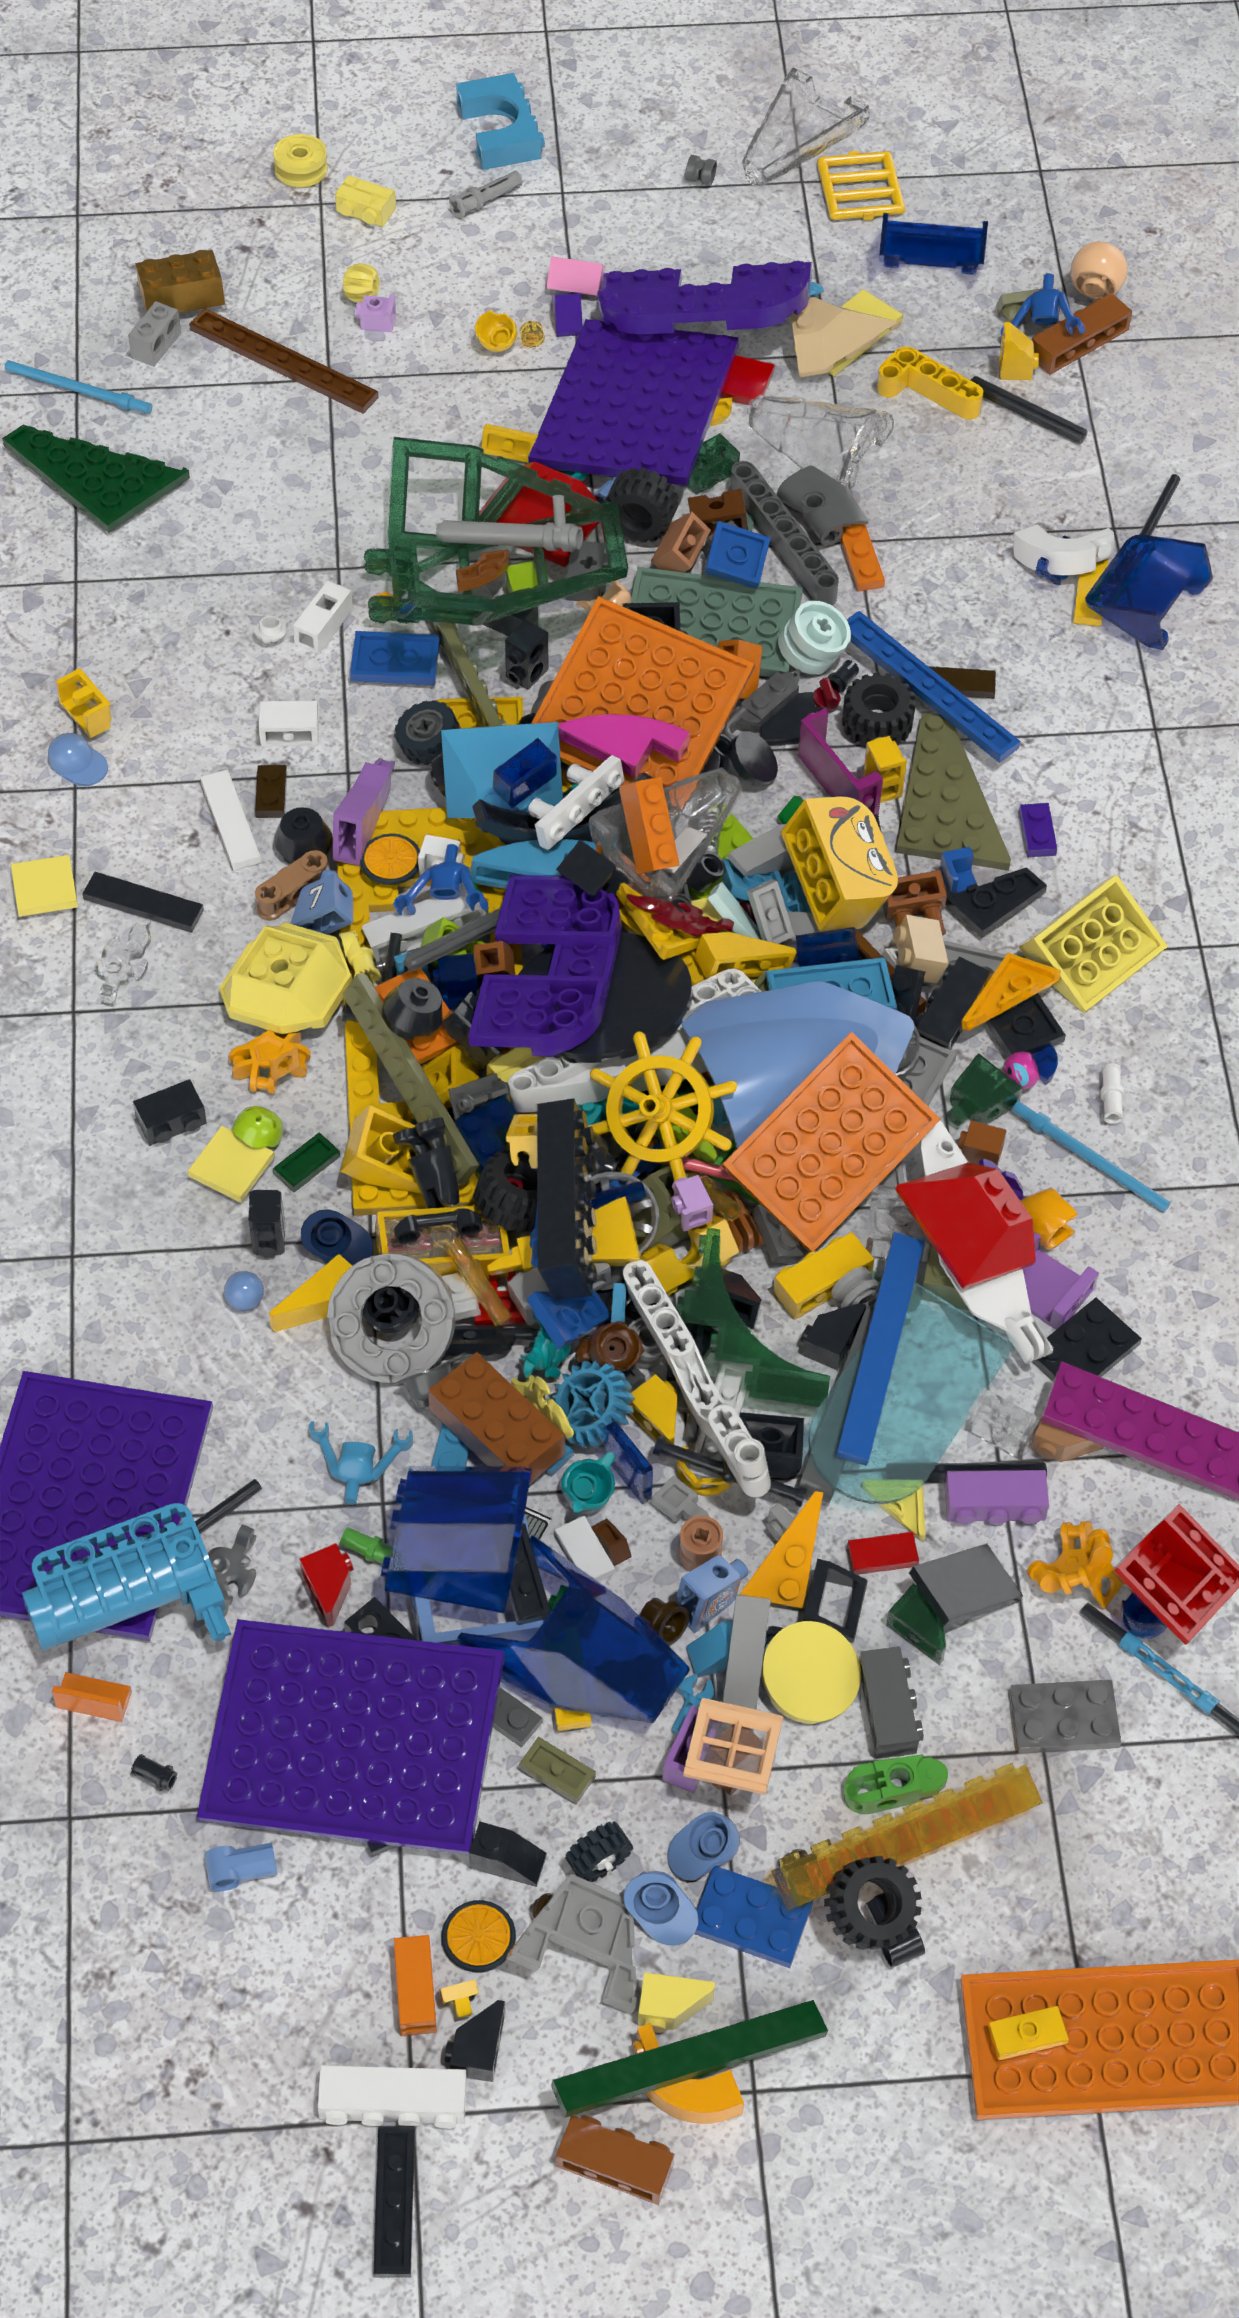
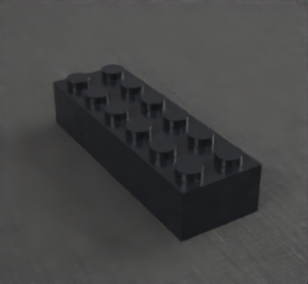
(565, 1199)

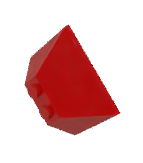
(534, 505)
(972, 1221)
(1180, 1574)

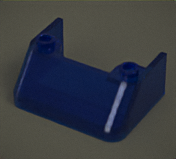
(933, 245)

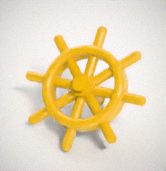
(660, 1107)

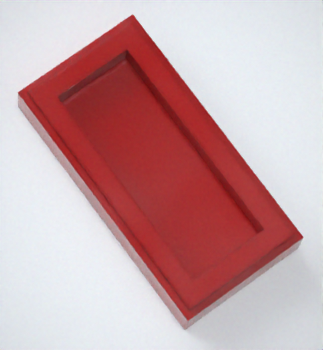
(883, 1553)

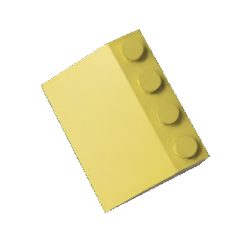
(1096, 943)

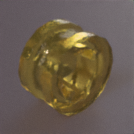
(532, 334)

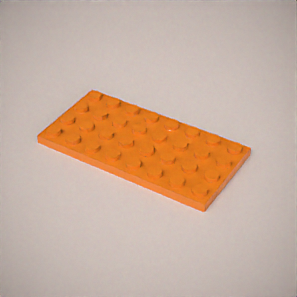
(1133, 2034)

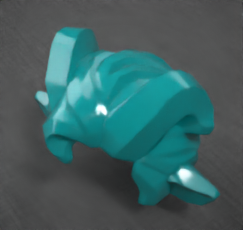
(544, 1355)

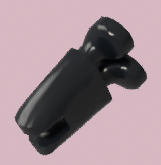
(432, 1164)

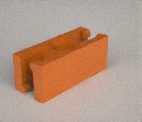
(415, 1985)

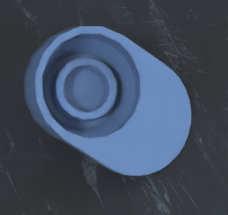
(76, 760)
(702, 1845)

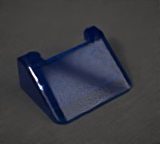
(1146, 582)

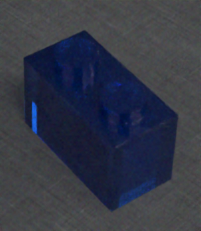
(525, 773)

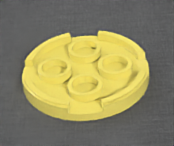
(810, 1672)

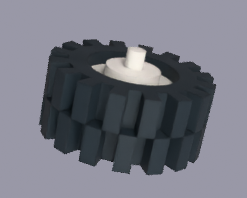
(599, 1851)

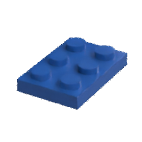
(395, 658)
(750, 1917)

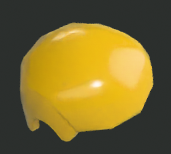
(495, 331)

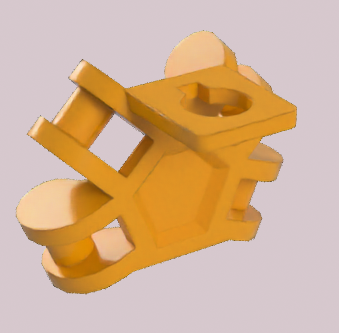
(271, 1052)
(1079, 1566)

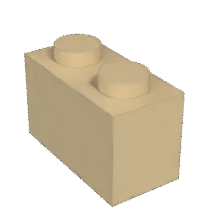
(921, 946)

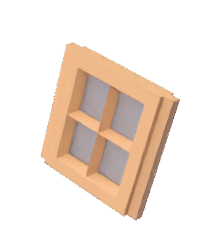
(733, 1746)

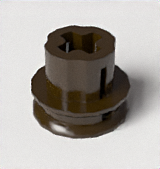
(666, 1619)

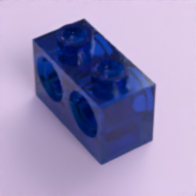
(827, 947)

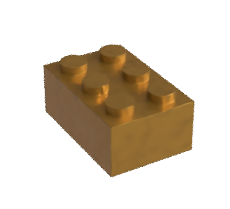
(181, 281)

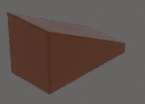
(612, 1541)

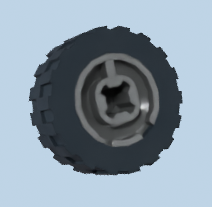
(420, 730)

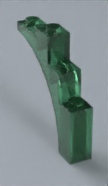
(711, 1307)

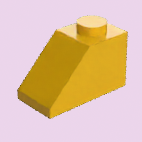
(1016, 355)
(656, 1408)

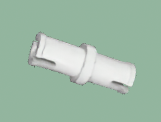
(1112, 1093)

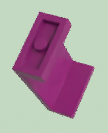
(829, 768)

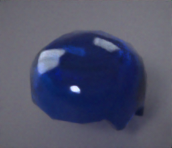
(1140, 1619)

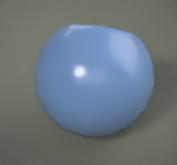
(243, 1290)

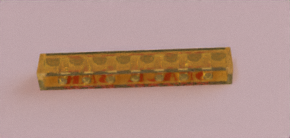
(911, 1834)

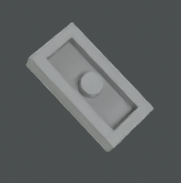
(770, 912)

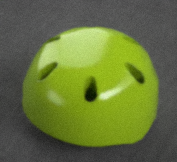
(258, 1127)

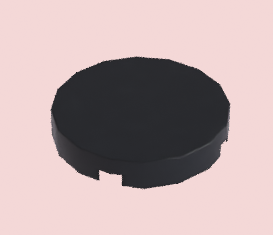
(753, 758)

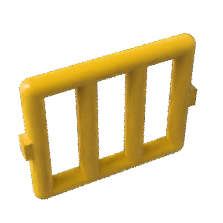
(852, 158)

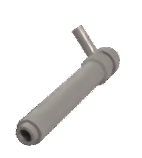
(548, 536)

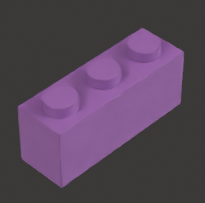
(996, 1496)

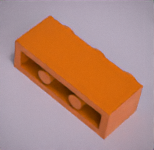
(649, 825)

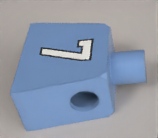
(324, 904)

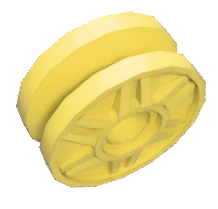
(300, 160)

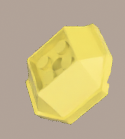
(287, 980)

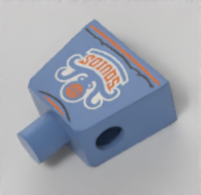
(710, 1589)

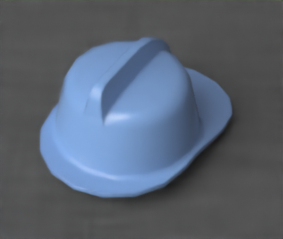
(661, 1907)

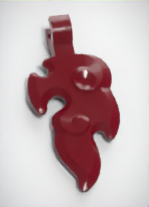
(689, 922)

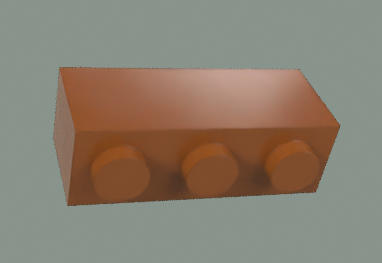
(615, 2158)

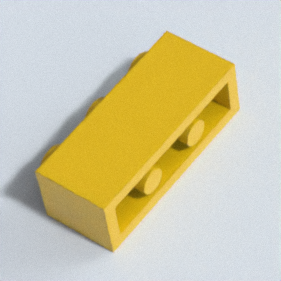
(812, 1279)

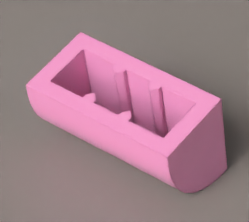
(575, 276)

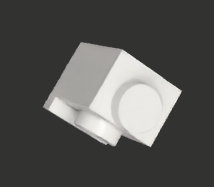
(434, 851)

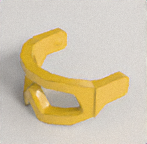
(695, 1483)

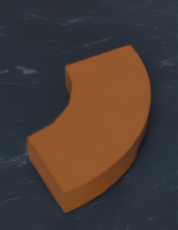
(484, 571)

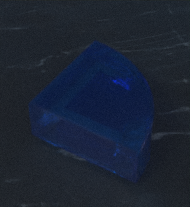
(1046, 1063)

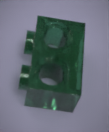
(713, 463)

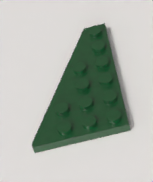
(95, 480)

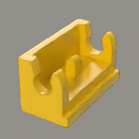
(523, 1137)

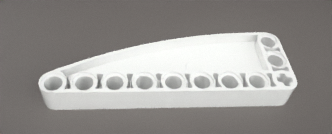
(566, 1079)

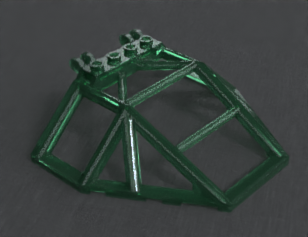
(415, 601)

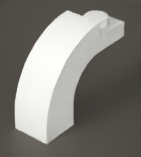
(1064, 555)

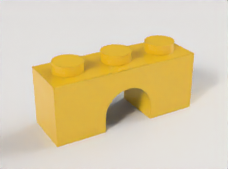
(674, 1272)

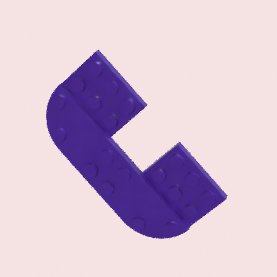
(656, 300)
(569, 1003)

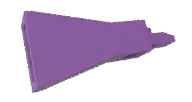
(360, 810)

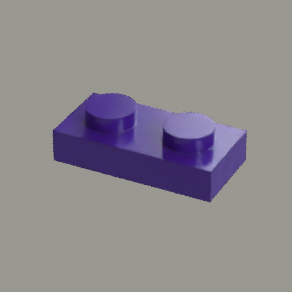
(1038, 830)

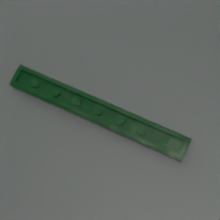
(688, 2058)

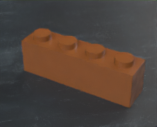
(1102, 321)

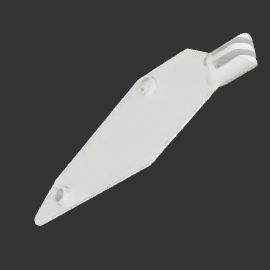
(999, 1300)

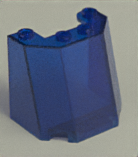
(457, 1534)

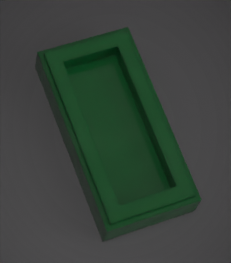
(306, 1162)

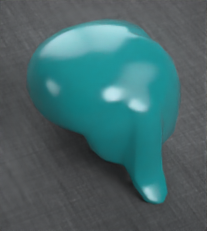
(589, 1483)

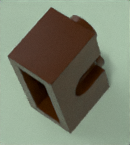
(725, 507)

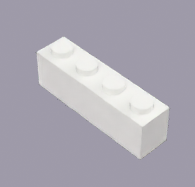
(392, 2095)

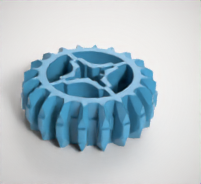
(608, 1398)

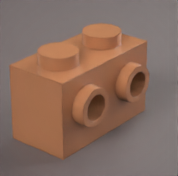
(681, 544)

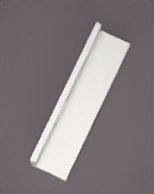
(414, 926)

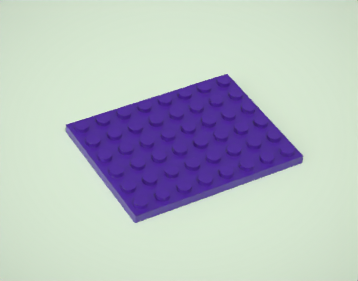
(634, 402)
(83, 1462)
(352, 1737)

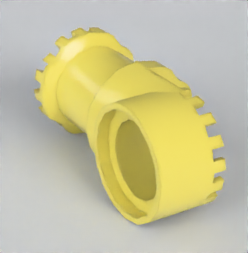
(359, 957)

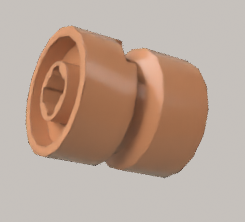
(699, 1541)

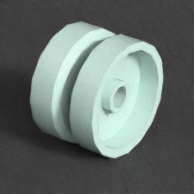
(814, 637)

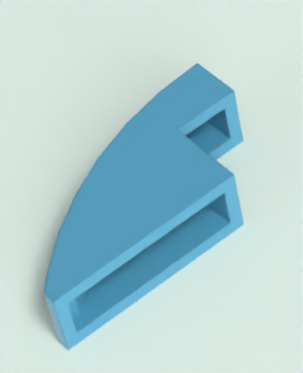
(519, 858)

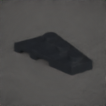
(997, 901)

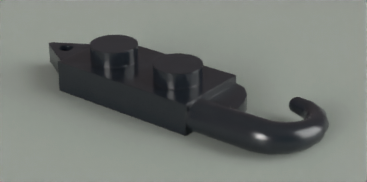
(488, 1339)

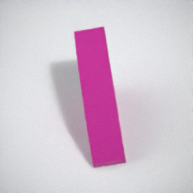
(626, 738)

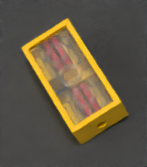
(486, 1245)

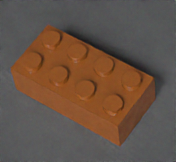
(495, 1418)

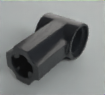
(905, 1949)

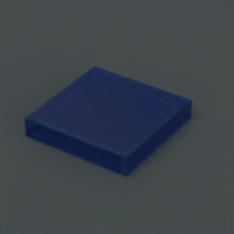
(629, 1462)

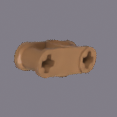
(287, 884)

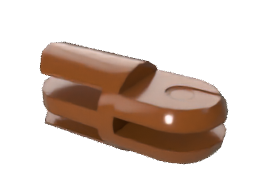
(743, 1228)

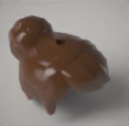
(625, 1341)

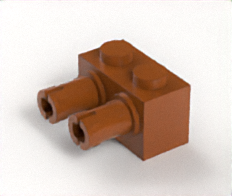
(917, 895)

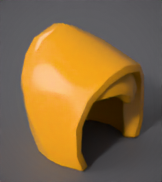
(1050, 1217)

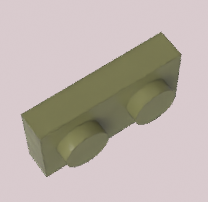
(557, 1770)

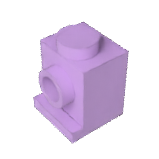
(377, 313)
(692, 1202)

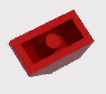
(328, 1580)

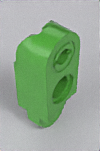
(923, 1779)

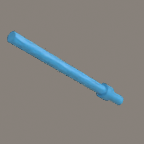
(123, 400)
(1041, 1123)

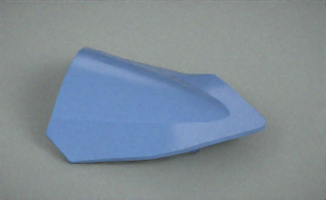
(781, 1036)

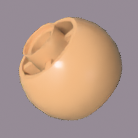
(1098, 269)

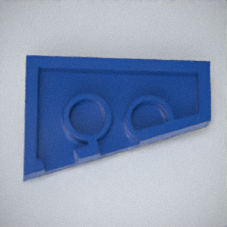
(568, 1318)

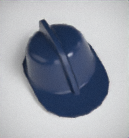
(332, 1233)

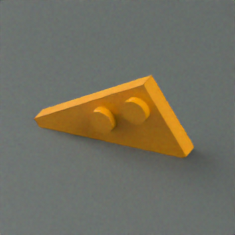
(788, 1565)

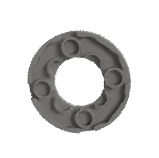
(347, 1307)

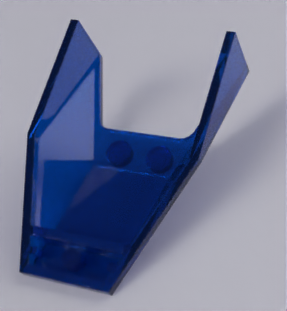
(589, 1651)

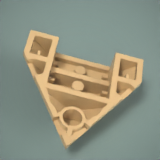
(830, 333)

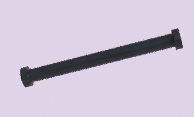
(716, 1466)

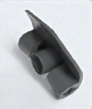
(823, 502)

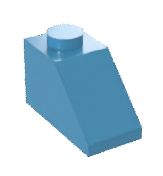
(711, 1650)

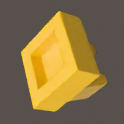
(460, 1995)

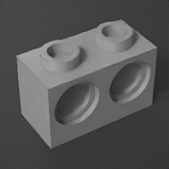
(154, 334)

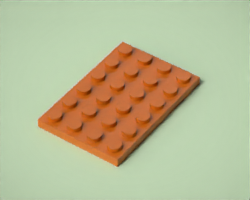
(831, 1142)

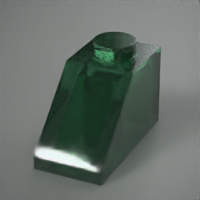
(918, 1624)

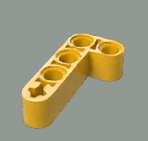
(931, 379)

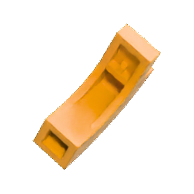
(694, 2099)

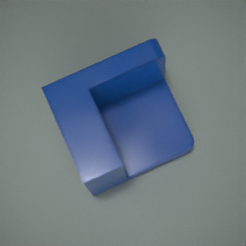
(956, 869)

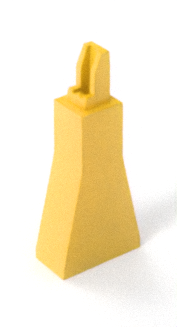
(612, 1233)

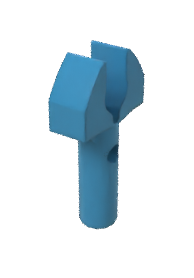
(686, 1690)

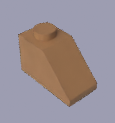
(1061, 1445)

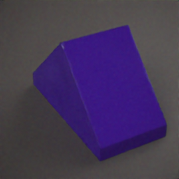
(567, 314)

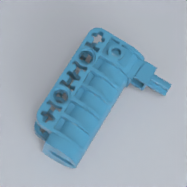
(125, 1579)

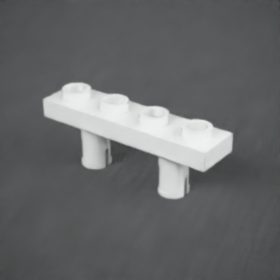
(590, 792)

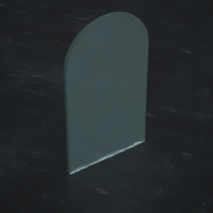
(933, 1383)

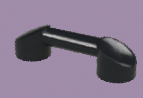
(466, 1220)

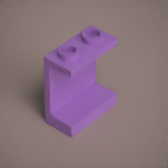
(1056, 1290)

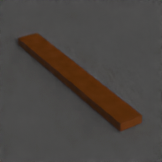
(284, 360)

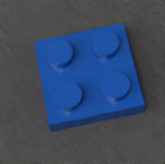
(737, 555)

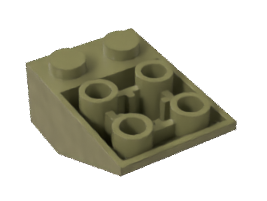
(669, 1227)

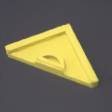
(909, 1513)

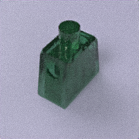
(982, 1093)

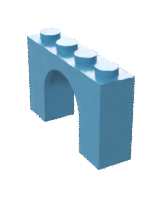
(503, 97)

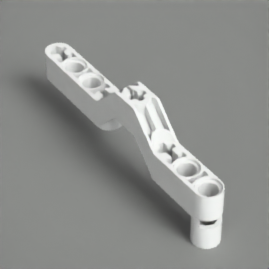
(741, 1452)

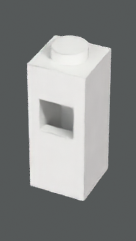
(323, 617)

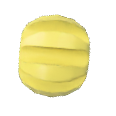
(360, 281)

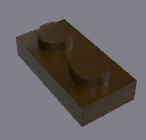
(271, 791)

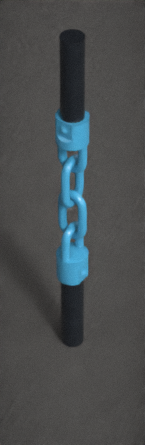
(1132, 1644)

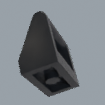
(830, 1572)

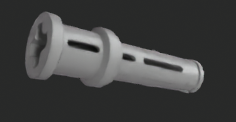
(476, 197)

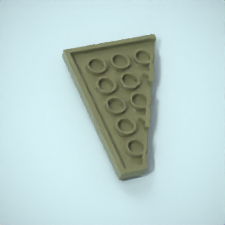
(946, 802)

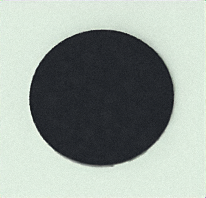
(642, 997)

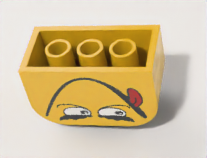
(840, 861)

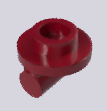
(826, 696)

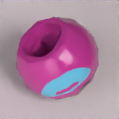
(1021, 1069)

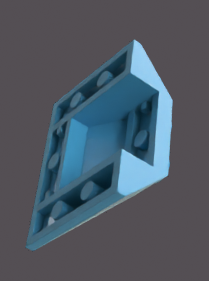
(475, 753)

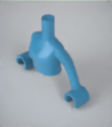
(356, 1460)

